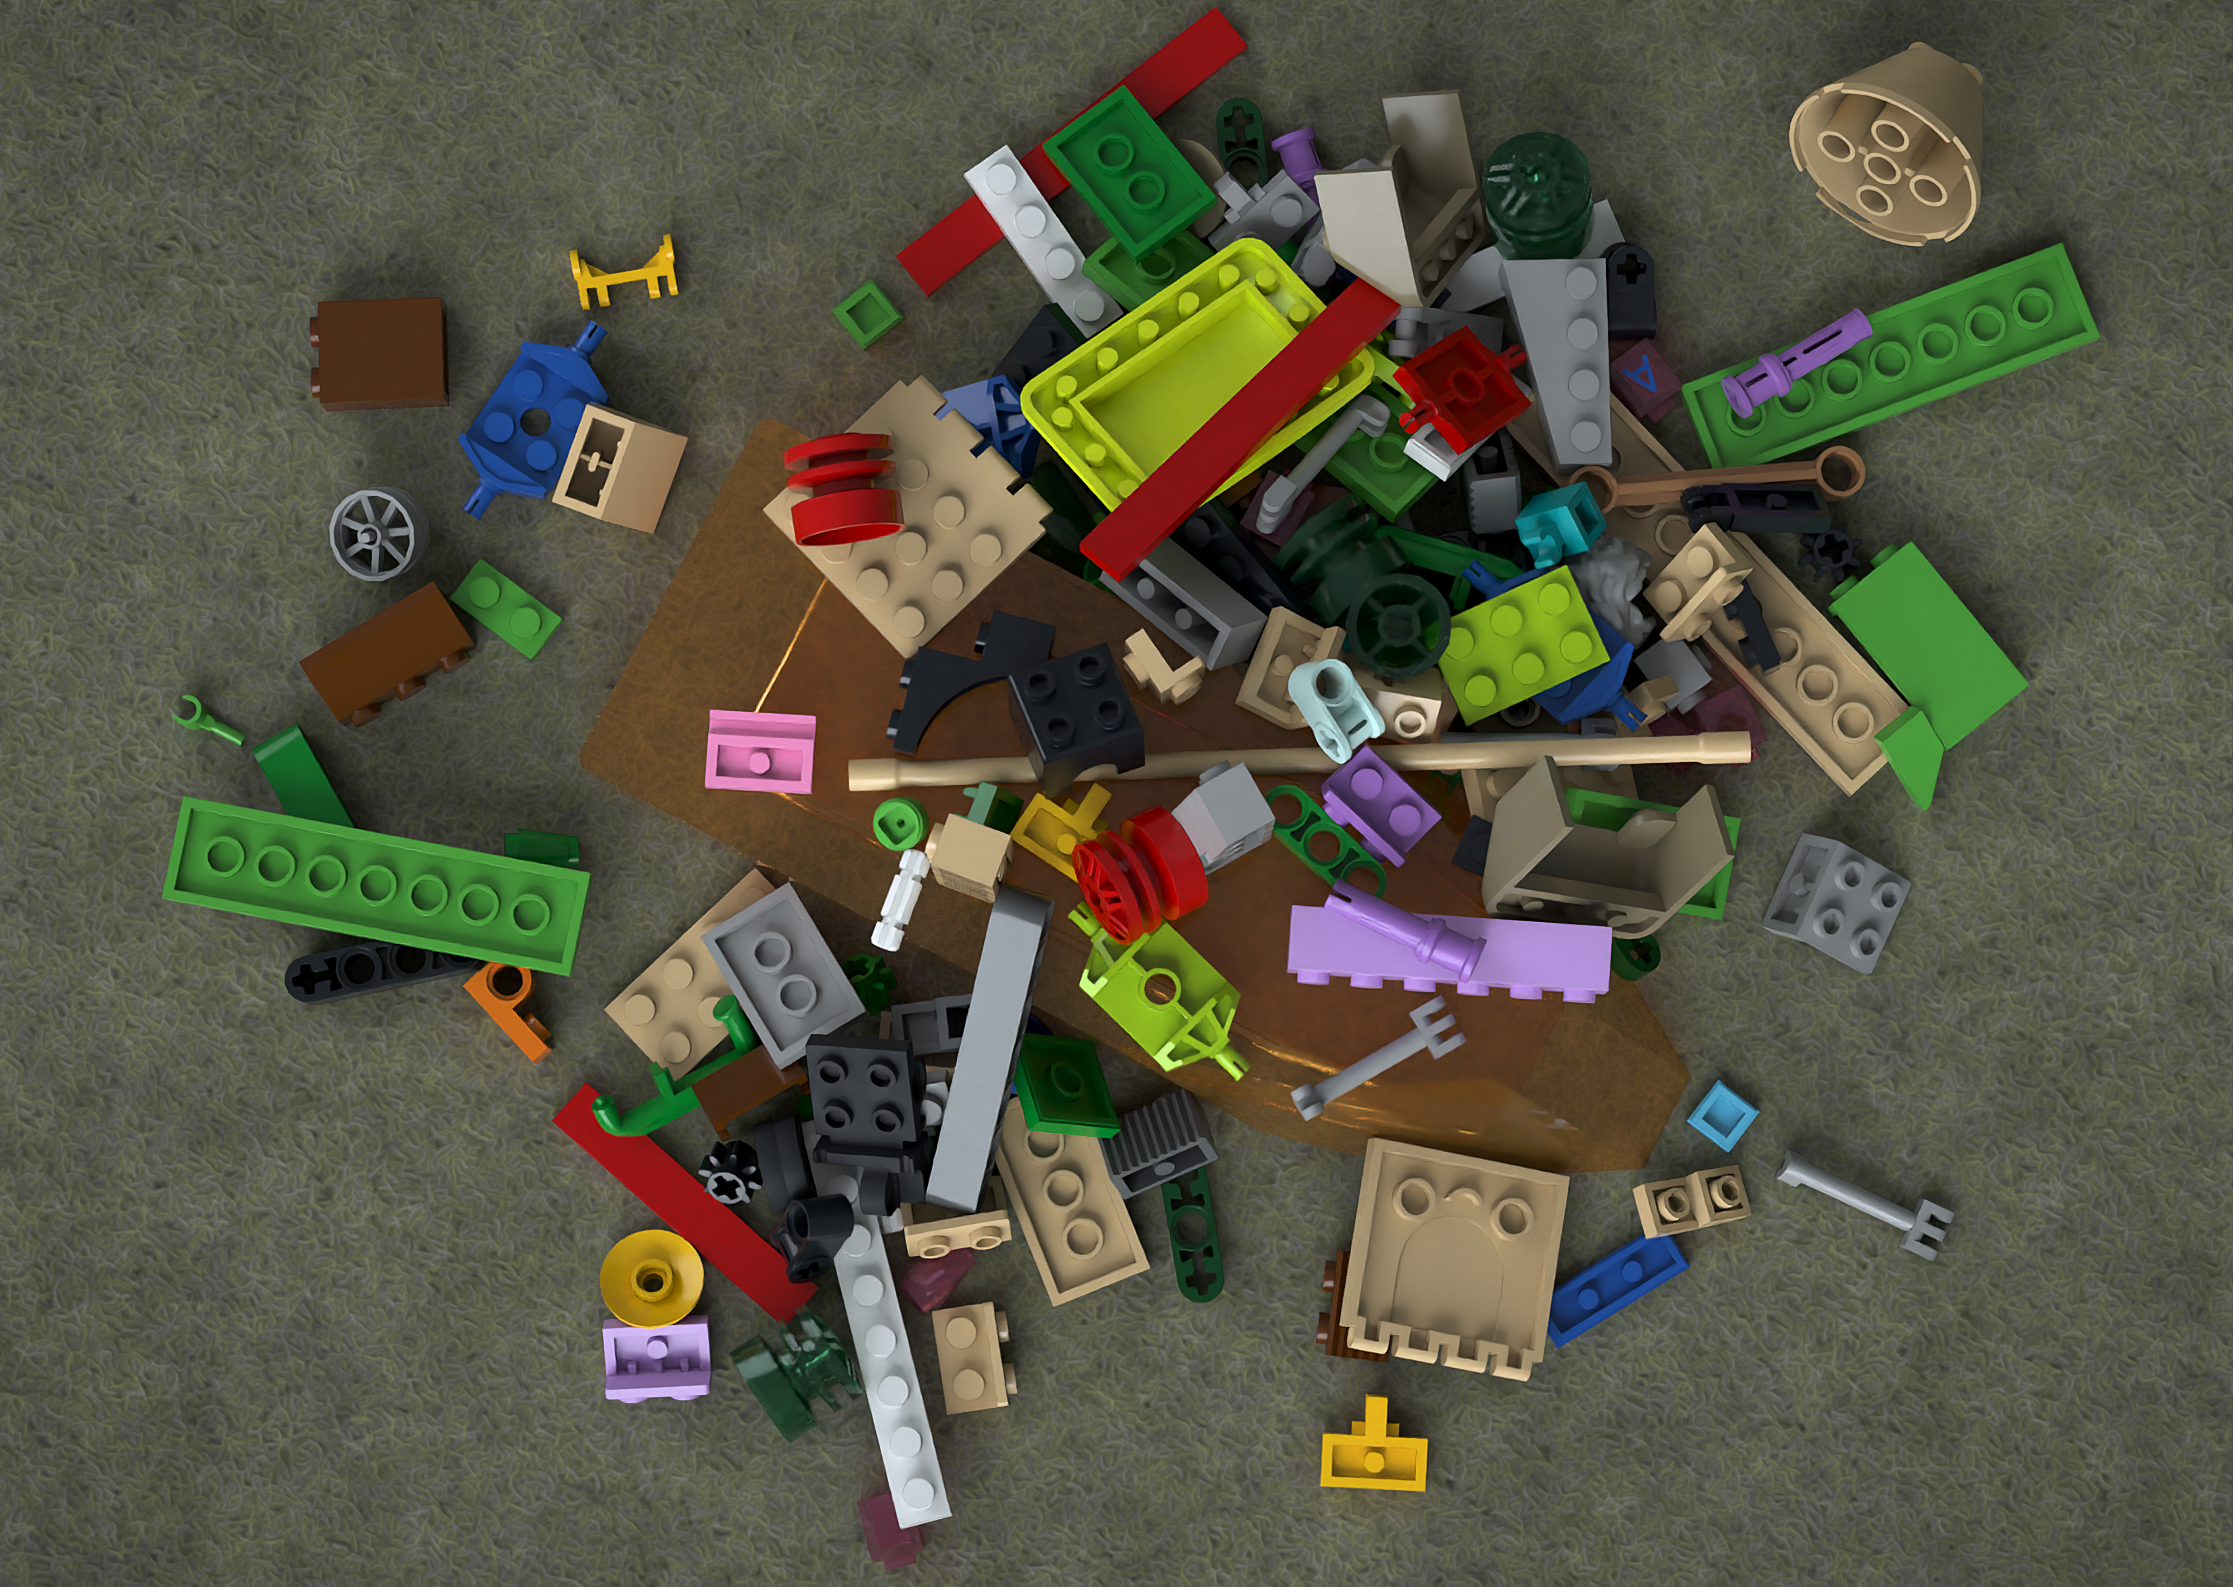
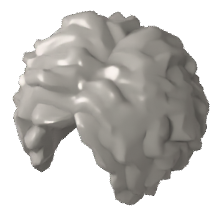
(1608, 580)

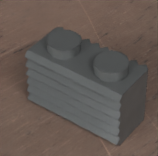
(1492, 485)
(1158, 1143)

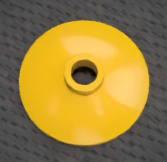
(648, 1257)

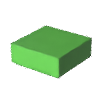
(868, 315)

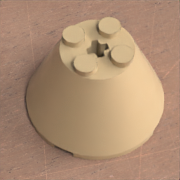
(1897, 145)

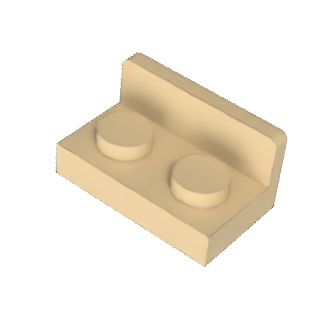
(1697, 583)
(972, 1357)

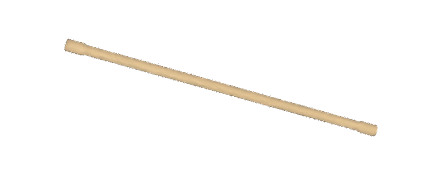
(1702, 748)

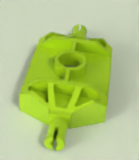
(1176, 1032)

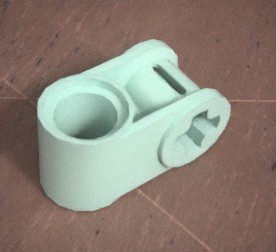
(1339, 717)

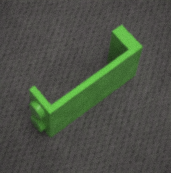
(1927, 642)

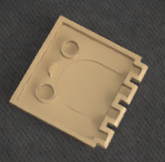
(956, 517)
(1453, 1259)

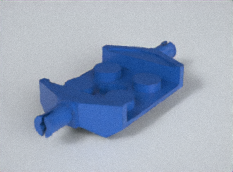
(542, 379)
(996, 414)
(1589, 691)

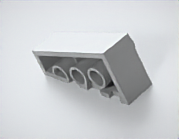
(1563, 329)
(1225, 816)

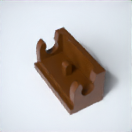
(744, 1086)

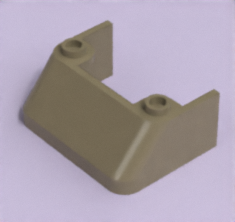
(1416, 212)
(1594, 876)

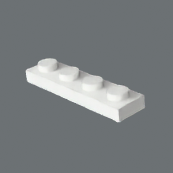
(1041, 240)

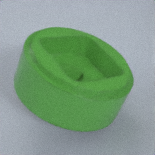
(901, 823)

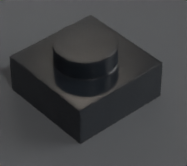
(1473, 846)

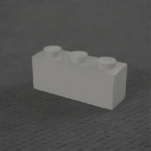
(1191, 606)

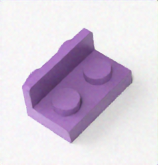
(1378, 805)

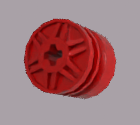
(843, 478)
(1140, 874)

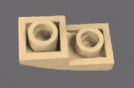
(1692, 1201)

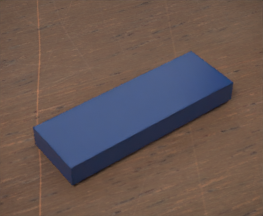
(1612, 1285)

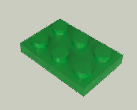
(1130, 174)

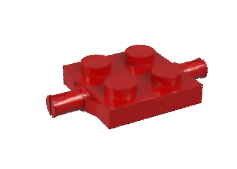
(1462, 389)

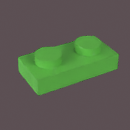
(506, 609)

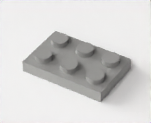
(784, 974)

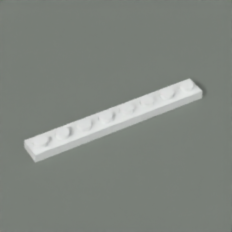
(884, 1353)

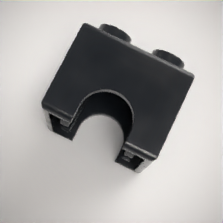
(1075, 718)

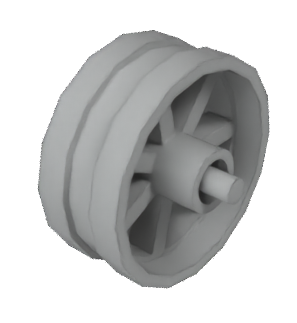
(379, 533)

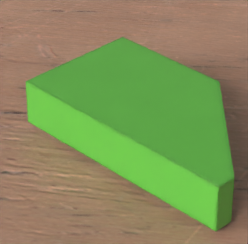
(1913, 754)

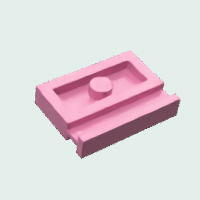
(760, 752)

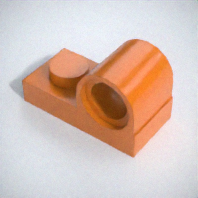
(526, 1032)

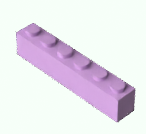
(1516, 956)

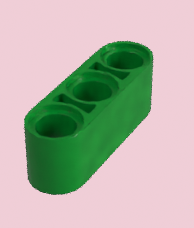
(300, 778)
(1314, 822)

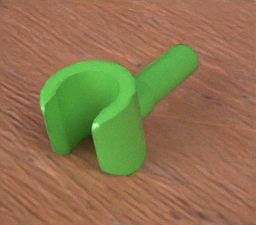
(205, 720)

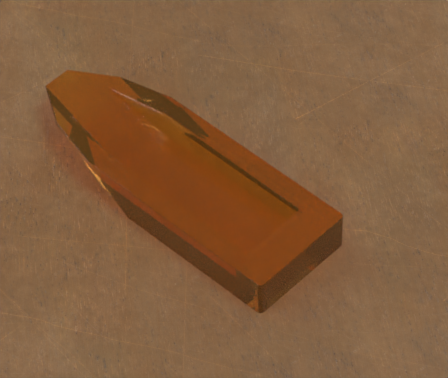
(771, 634)

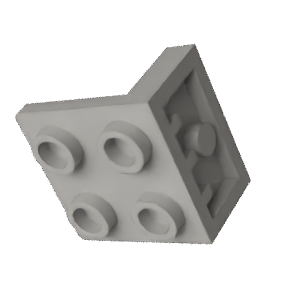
(1836, 902)

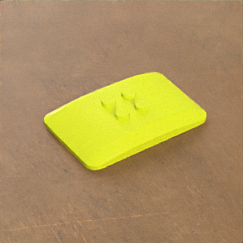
(1175, 362)

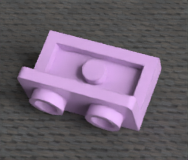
(658, 1360)

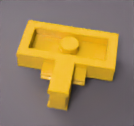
(1054, 831)
(1374, 1454)

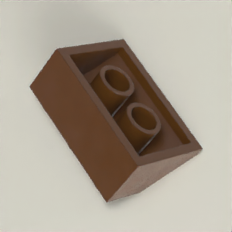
(389, 656)

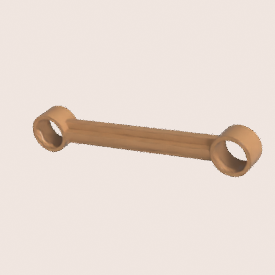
(1668, 486)

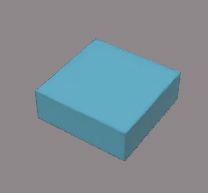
(1722, 1116)

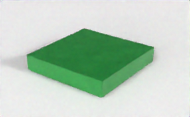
(1064, 1087)

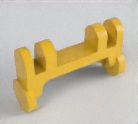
(659, 266)

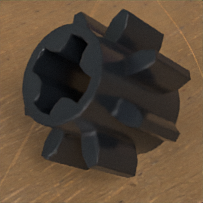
(1825, 565)
(731, 1172)

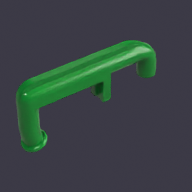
(1447, 558)
(677, 1096)

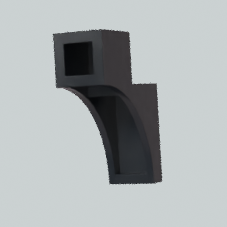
(941, 678)

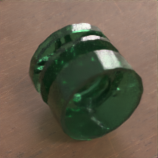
(1538, 198)
(1335, 554)
(798, 1372)

